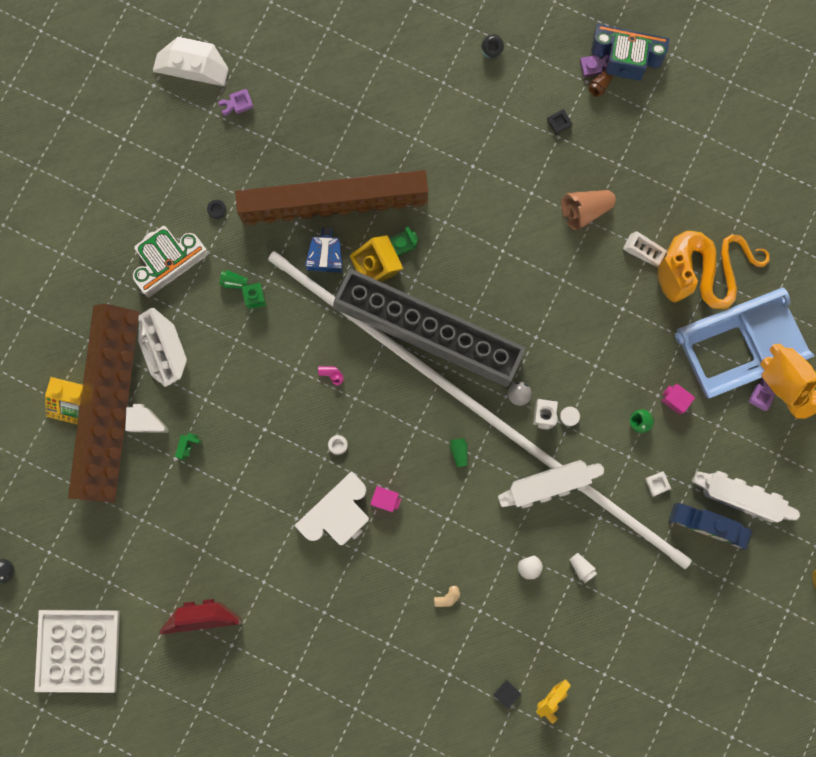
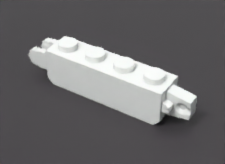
(550, 483)
(745, 498)

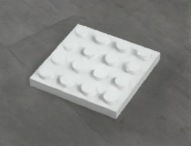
(77, 651)

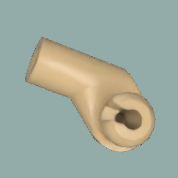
(449, 600)

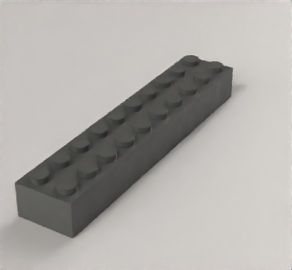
(428, 327)

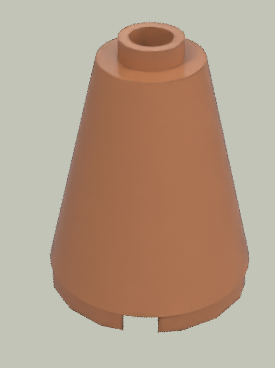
(586, 206)

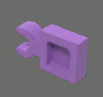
(593, 65)
(239, 102)
(762, 396)

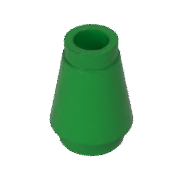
(232, 280)
(459, 451)

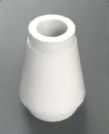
(583, 568)

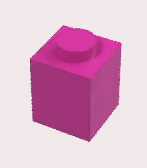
(677, 398)
(385, 499)

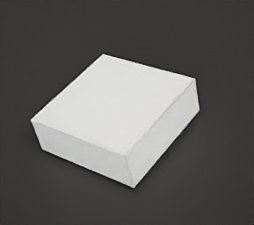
(657, 483)

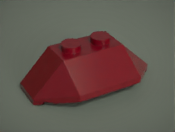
(201, 616)

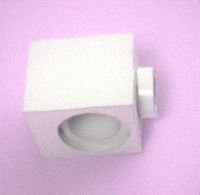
(551, 407)

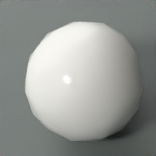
(530, 567)

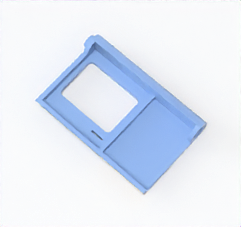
(762, 324)

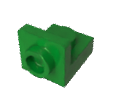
(404, 241)
(184, 447)

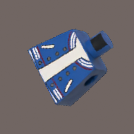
(325, 253)

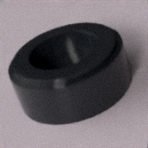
(216, 209)

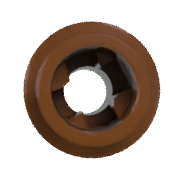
(599, 84)

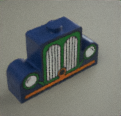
(628, 50)
(711, 525)

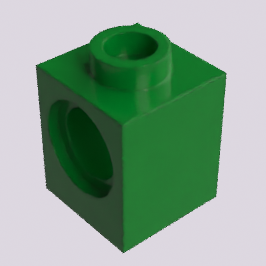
(254, 296)

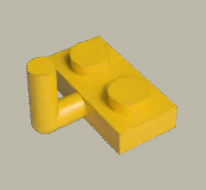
(549, 704)

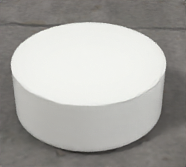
(569, 416)
(337, 445)

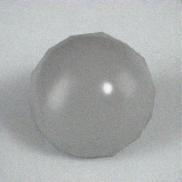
(519, 393)

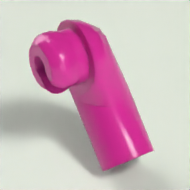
(333, 372)

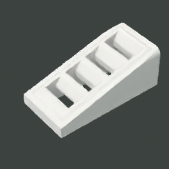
(635, 250)

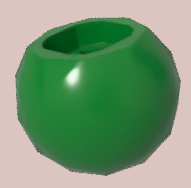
(641, 421)

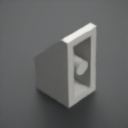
(143, 420)

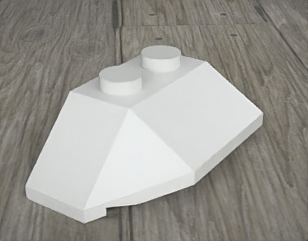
(192, 61)
(161, 347)

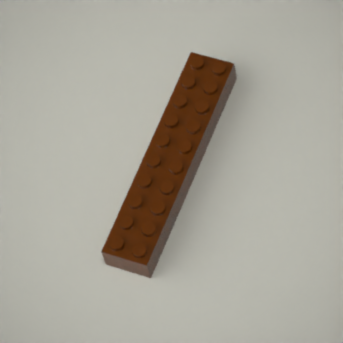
(332, 197)
(103, 404)

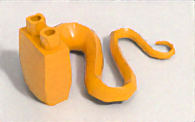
(676, 269)
(791, 380)

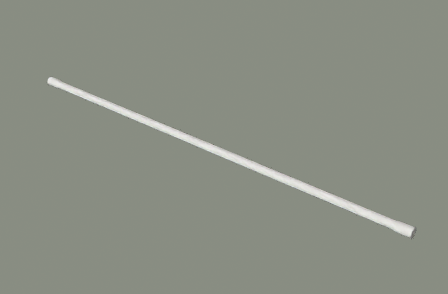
(677, 556)

